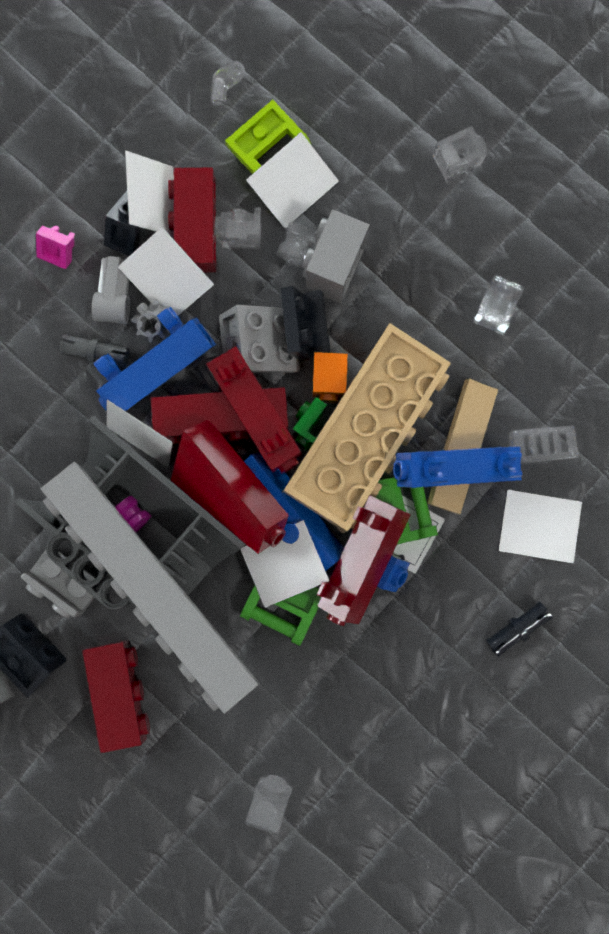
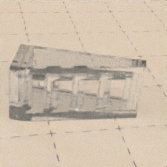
(516, 439)

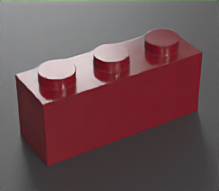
(194, 214)
(116, 696)

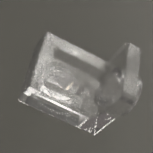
(498, 304)
(269, 804)

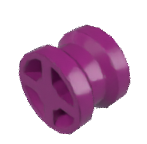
(132, 513)

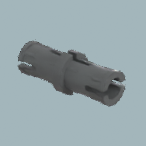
(93, 349)

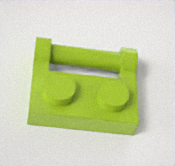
(261, 134)

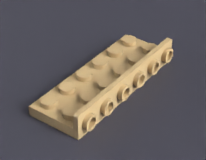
(368, 428)

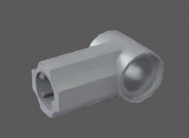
(112, 299)

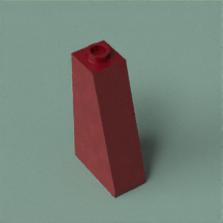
(227, 488)

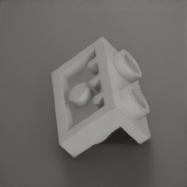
(52, 582)

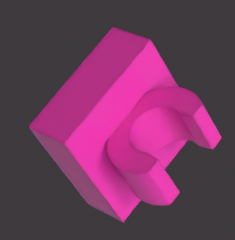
(54, 246)

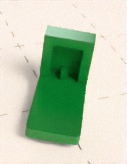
(308, 417)

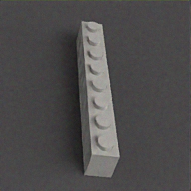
(150, 587)

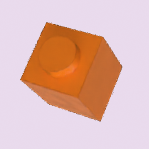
(329, 376)

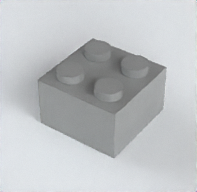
(335, 255)

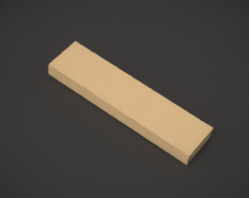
(465, 433)

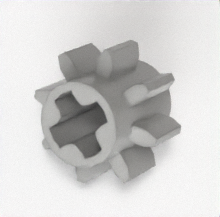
(145, 326)

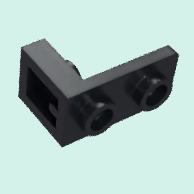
(118, 232)

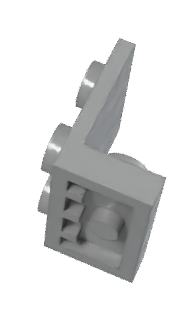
(259, 338)

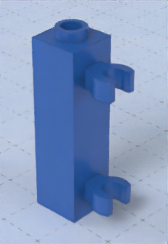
(156, 366)
(457, 466)

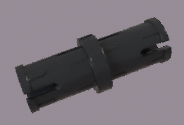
(518, 629)

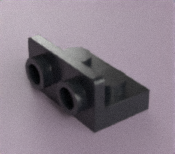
(305, 322)
(27, 655)

